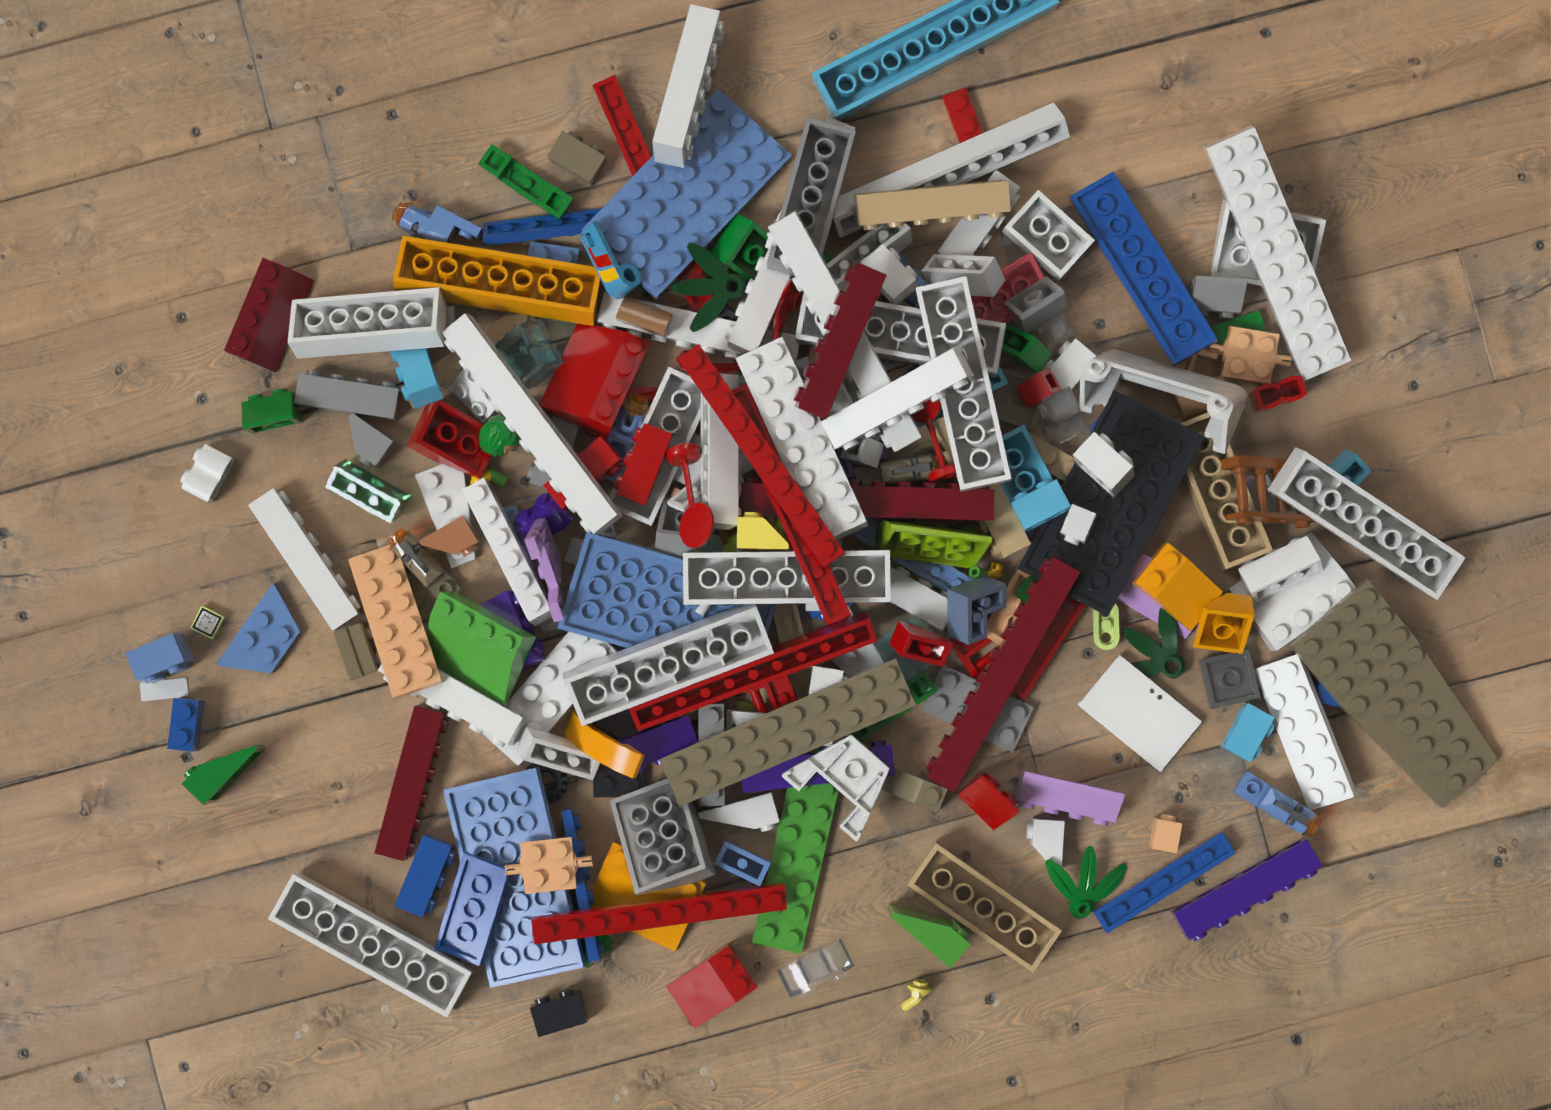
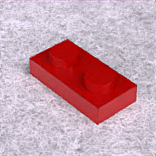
(962, 115)

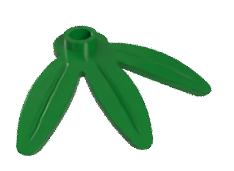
(1085, 893)

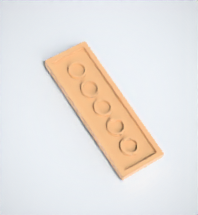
(395, 622)

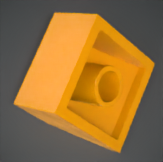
(1225, 623)

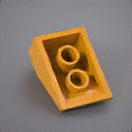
(1176, 585)

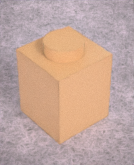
(1165, 834)

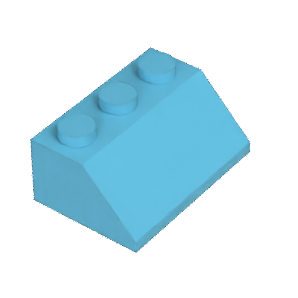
(1024, 463)

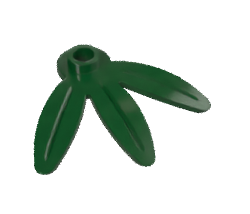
(704, 287)
(1150, 648)

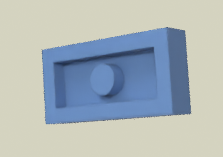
(554, 252)

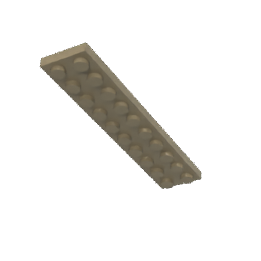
(787, 732)

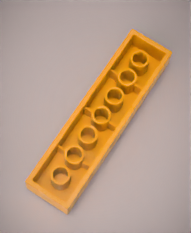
(499, 280)

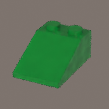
(212, 778)

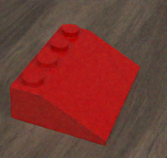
(594, 377)

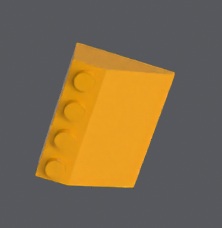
(616, 888)

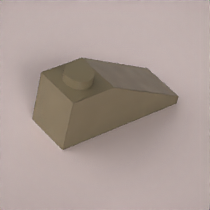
(915, 790)

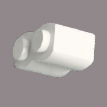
(207, 473)

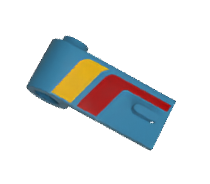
(617, 279)

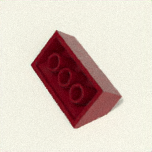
(264, 319)

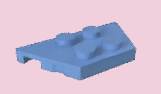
(263, 637)

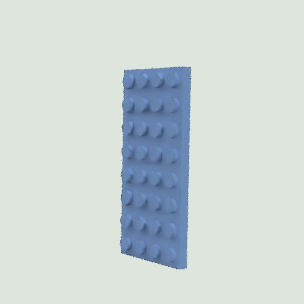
(673, 205)
(631, 594)
(491, 822)

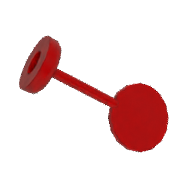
(926, 416)
(698, 519)

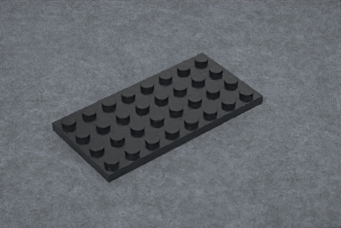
(1126, 523)

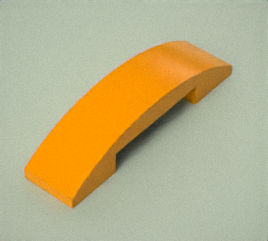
(603, 748)

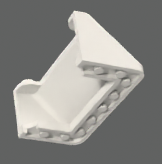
(1223, 399)

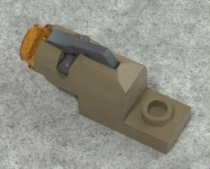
(901, 470)
(422, 563)

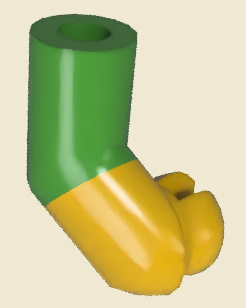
(493, 476)
(995, 571)

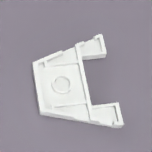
(851, 771)

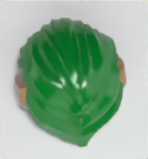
(497, 438)

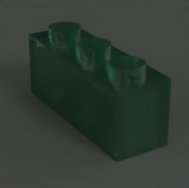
(367, 491)

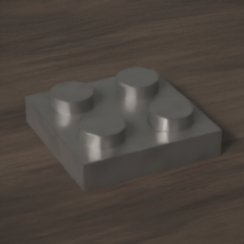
(1229, 679)

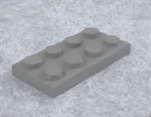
(949, 700)

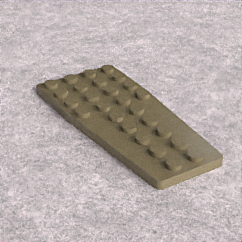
(1395, 693)

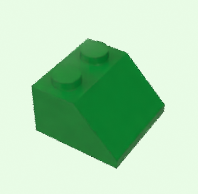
(741, 247)
(270, 411)

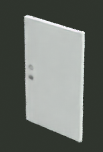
(1139, 713)

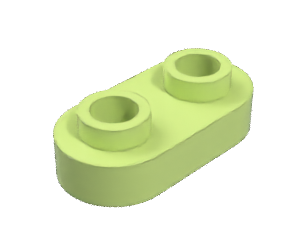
(1106, 625)

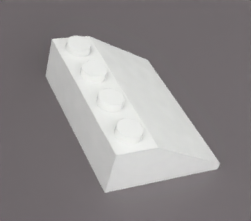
(1231, 255)
(1298, 607)

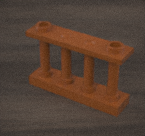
(1260, 468)

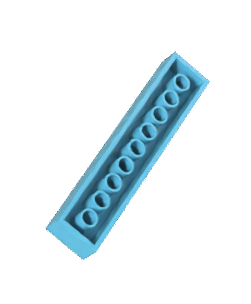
(920, 50)

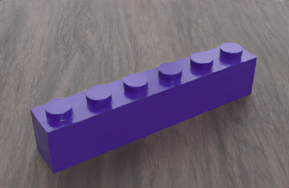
(773, 779)
(1246, 889)

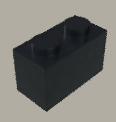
(558, 1013)

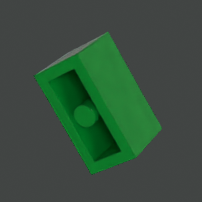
(1024, 349)

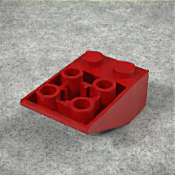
(987, 801)

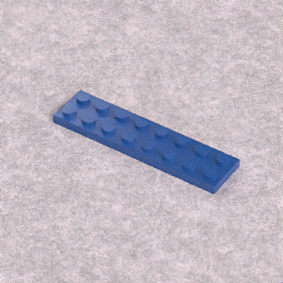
(1143, 269)

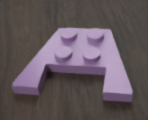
(542, 547)

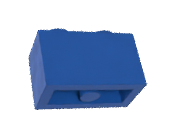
(185, 724)

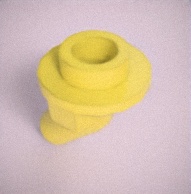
(919, 989)

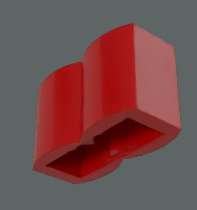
(1272, 394)

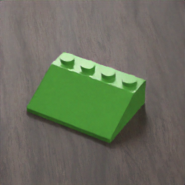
(477, 645)
(941, 937)

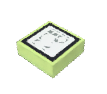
(207, 622)

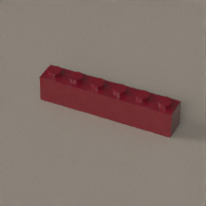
(840, 340)
(411, 782)

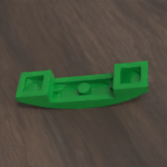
(525, 182)
(920, 688)

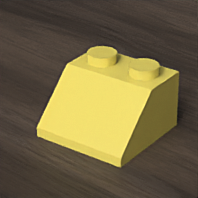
(759, 533)

